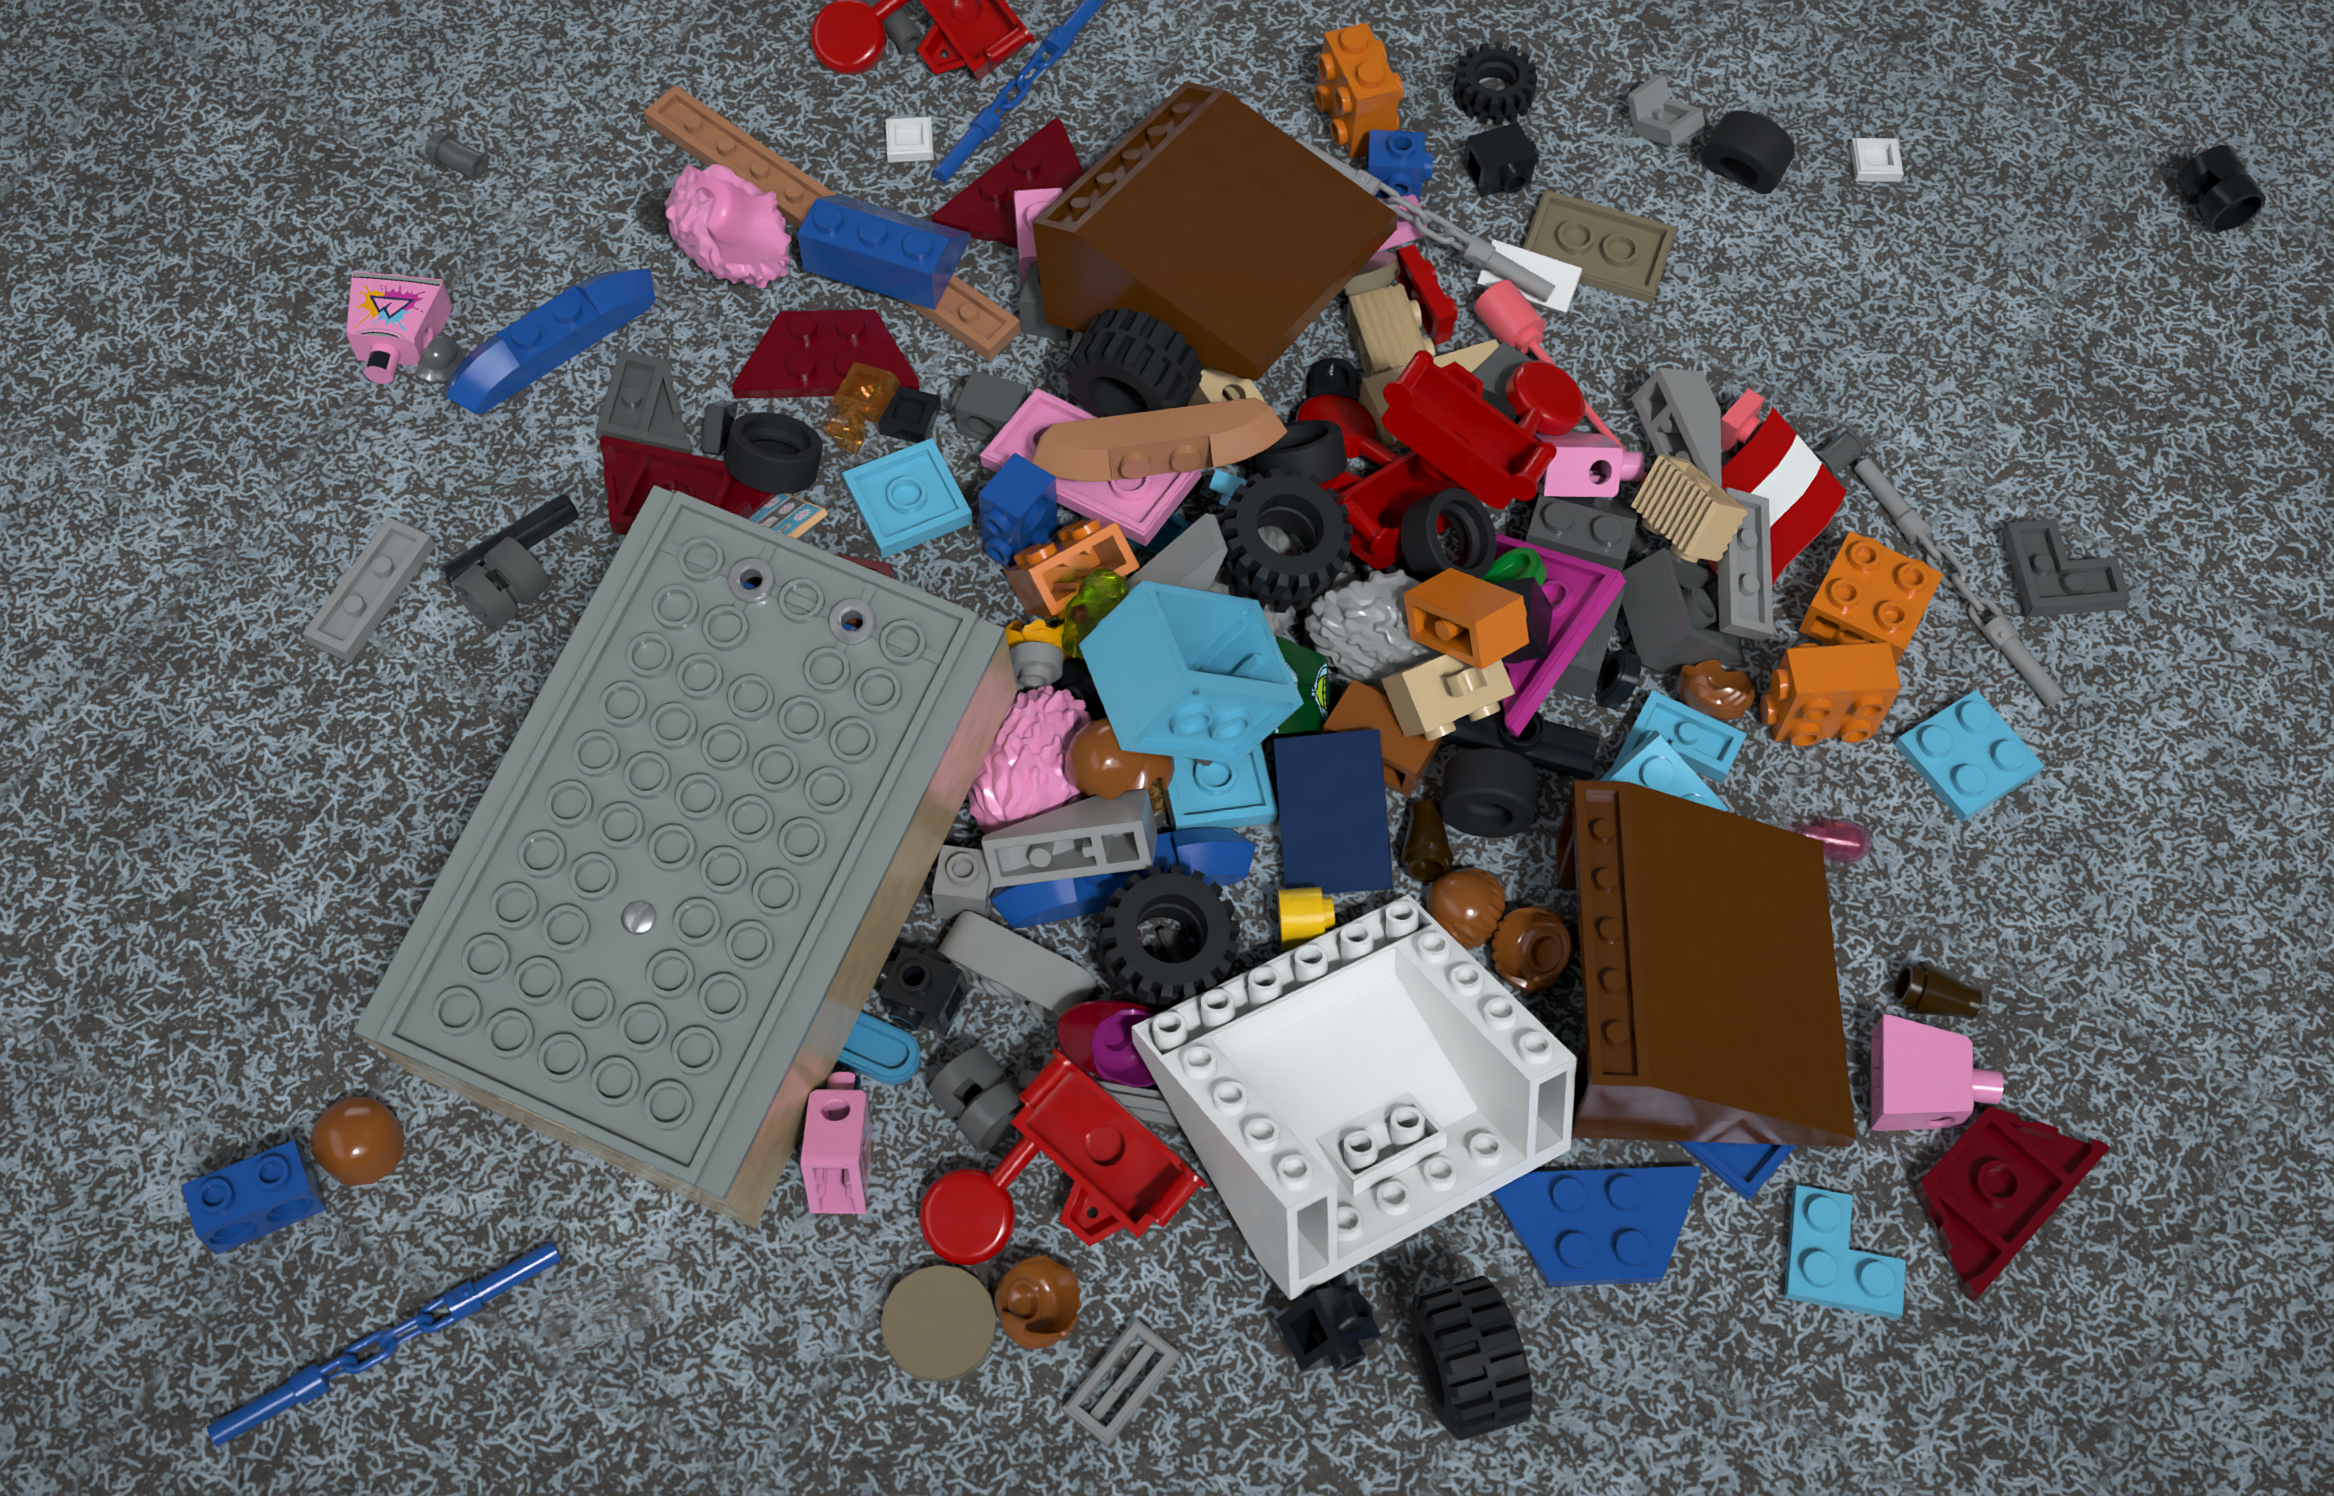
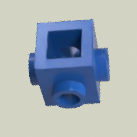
(1399, 161)

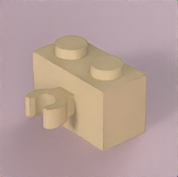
(1442, 690)

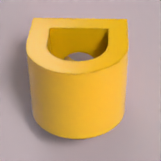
(1303, 915)

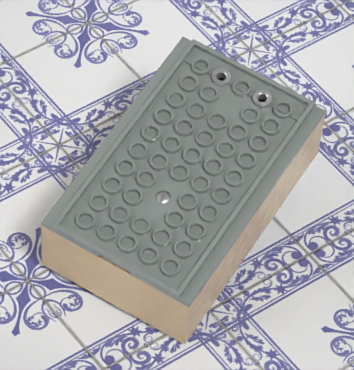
(697, 853)

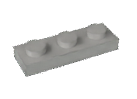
(1747, 573)
(369, 589)

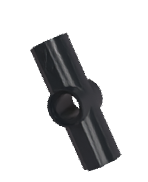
(1547, 747)

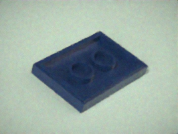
(1334, 812)

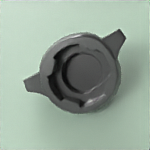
(439, 360)

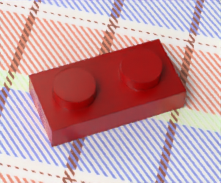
(1421, 284)

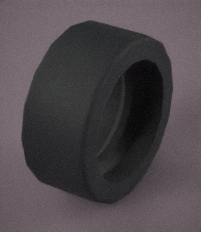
(1308, 446)
(751, 456)
(1472, 526)

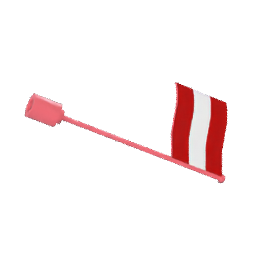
(1771, 465)

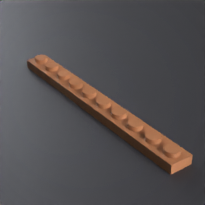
(715, 140)

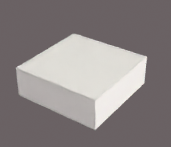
(909, 139)
(1876, 159)

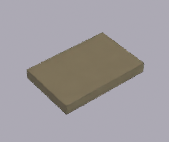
(1611, 246)

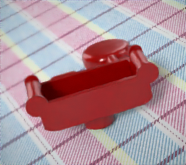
(975, 33)
(1471, 441)
(1381, 499)
(1093, 1139)

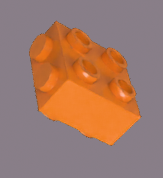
(1357, 87)
(1051, 573)
(1871, 596)
(1830, 692)

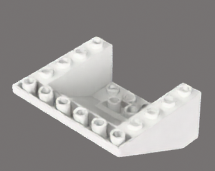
(1359, 1090)

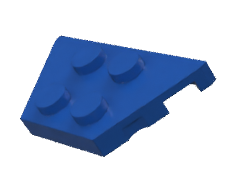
(1599, 1222)

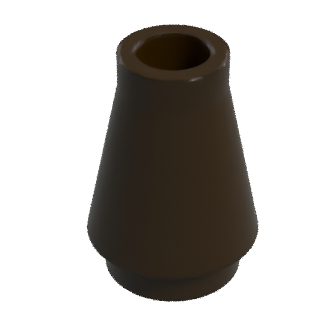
(1426, 844)
(1934, 992)

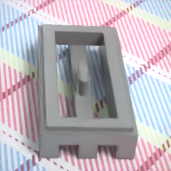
(1090, 1421)

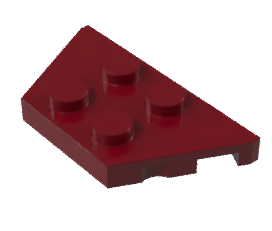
(988, 203)
(814, 352)
(635, 468)
(2000, 1190)

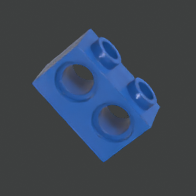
(1017, 509)
(254, 1197)

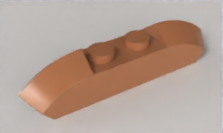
(1158, 441)

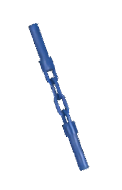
(987, 121)
(313, 1381)

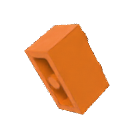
(1466, 618)

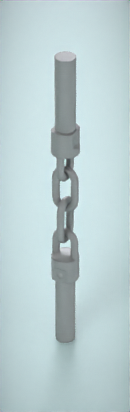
(1477, 251)
(1999, 630)

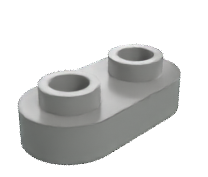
(1036, 665)

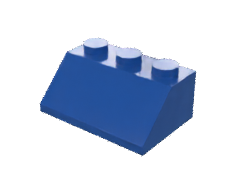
(880, 249)

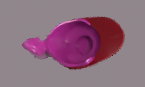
(1102, 1041)

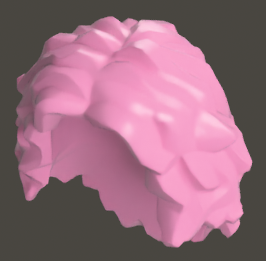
(728, 225)
(1026, 760)

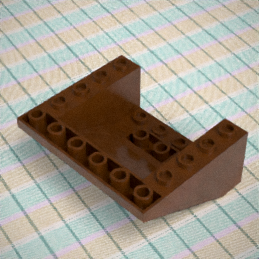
(1210, 229)
(1702, 974)

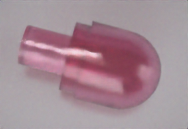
(1840, 839)

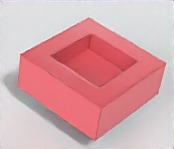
(1741, 421)

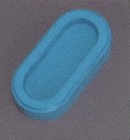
(881, 1051)

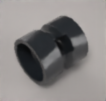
(2221, 189)

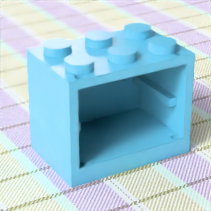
(1189, 673)

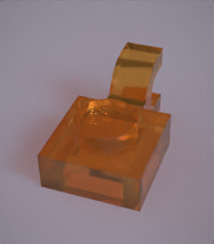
(860, 398)

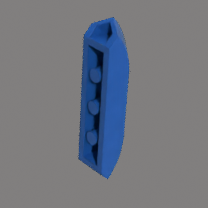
(549, 337)
(1216, 852)

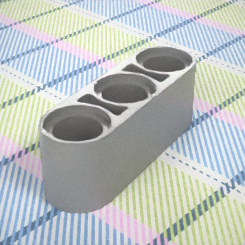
(1015, 967)

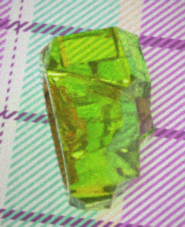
(1095, 600)

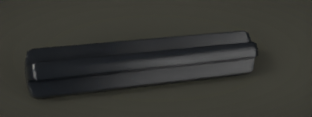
(526, 531)

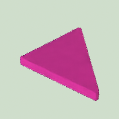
(1579, 598)

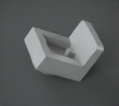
(1660, 117)

